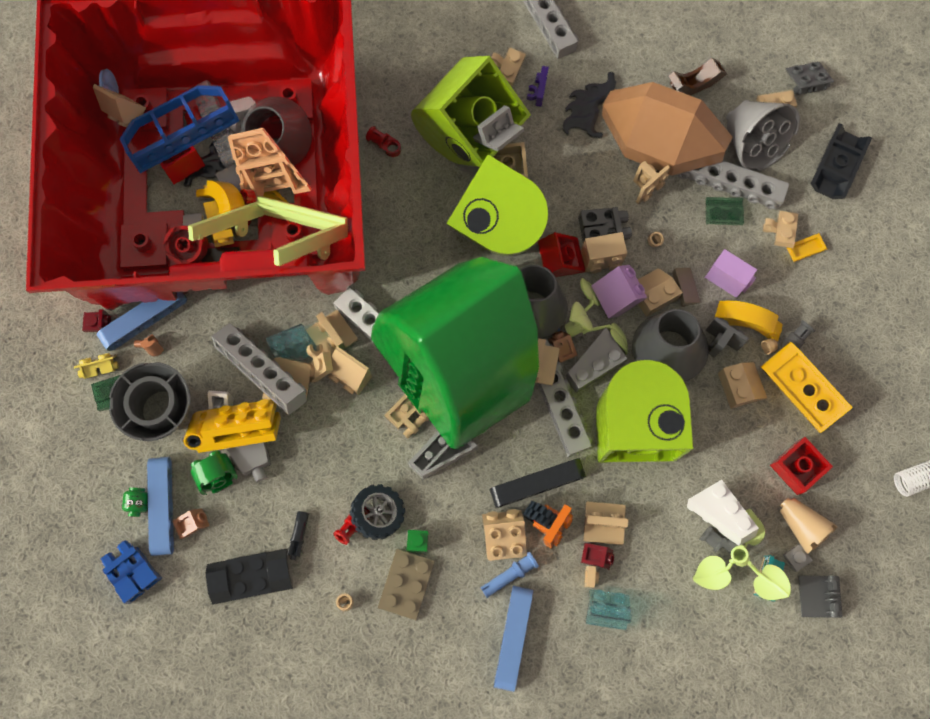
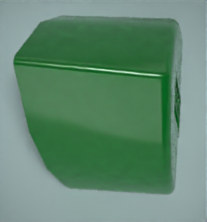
(463, 347)

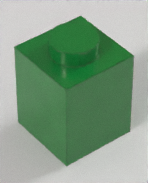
(417, 541)

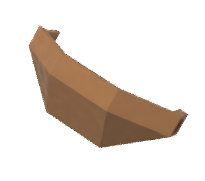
(665, 128)

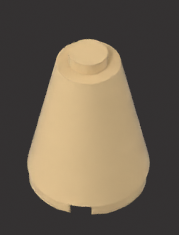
(806, 524)

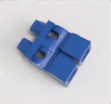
(129, 564)

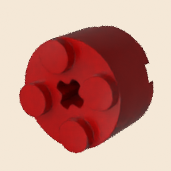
(177, 250)

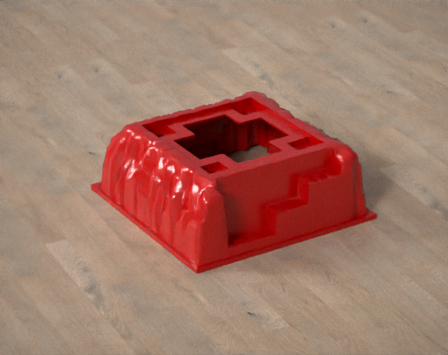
(92, 198)

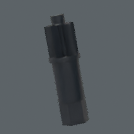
(298, 535)

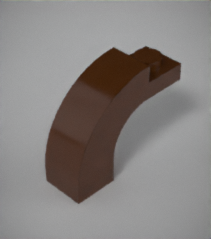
(699, 79)

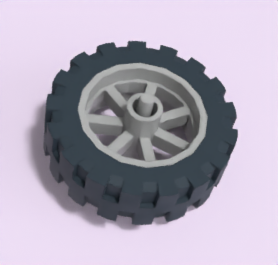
(390, 498)

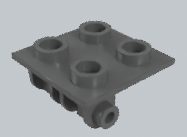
(809, 77)
(820, 596)

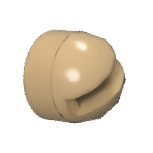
(657, 237)
(769, 346)
(342, 599)

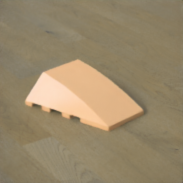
(263, 164)

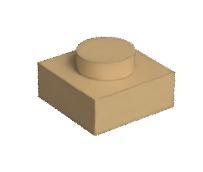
(591, 577)

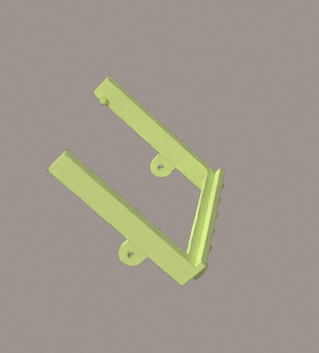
(332, 227)

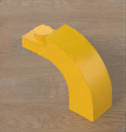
(224, 193)
(223, 237)
(750, 316)

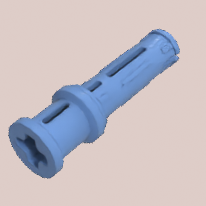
(517, 570)

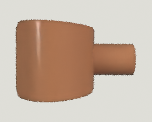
(150, 345)

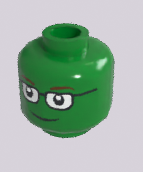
(135, 502)

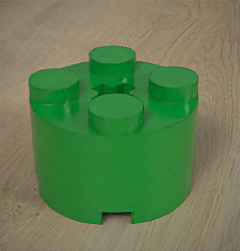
(213, 472)

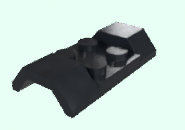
(839, 163)
(248, 576)

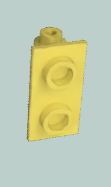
(104, 363)

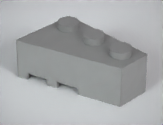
(596, 362)
(438, 455)

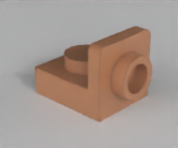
(565, 344)
(190, 522)

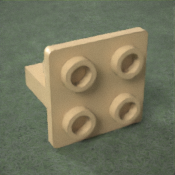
(649, 180)
(331, 332)
(547, 363)
(605, 523)

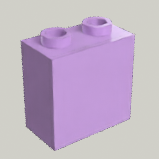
(731, 274)
(619, 291)

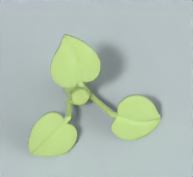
(580, 322)
(769, 585)

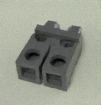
(603, 222)

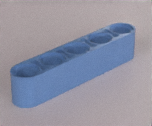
(136, 321)
(160, 506)
(513, 638)

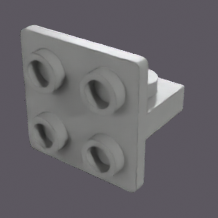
(498, 130)

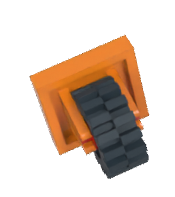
(549, 521)

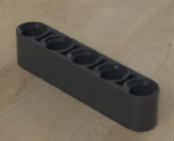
(537, 482)

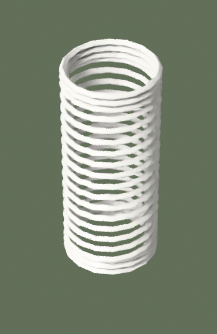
(909, 479)

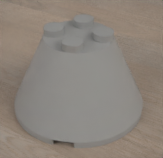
(762, 132)

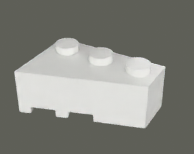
(724, 512)

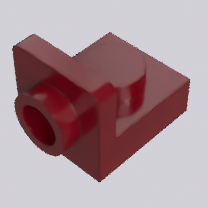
(95, 320)
(597, 556)

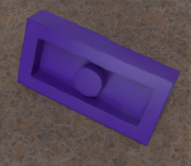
(541, 79)

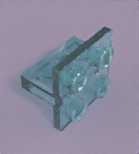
(290, 343)
(608, 609)

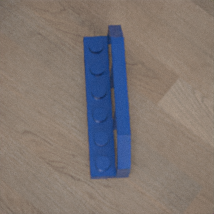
(183, 138)

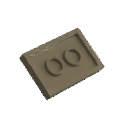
(406, 584)

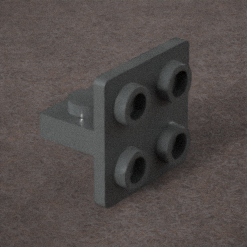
(724, 335)

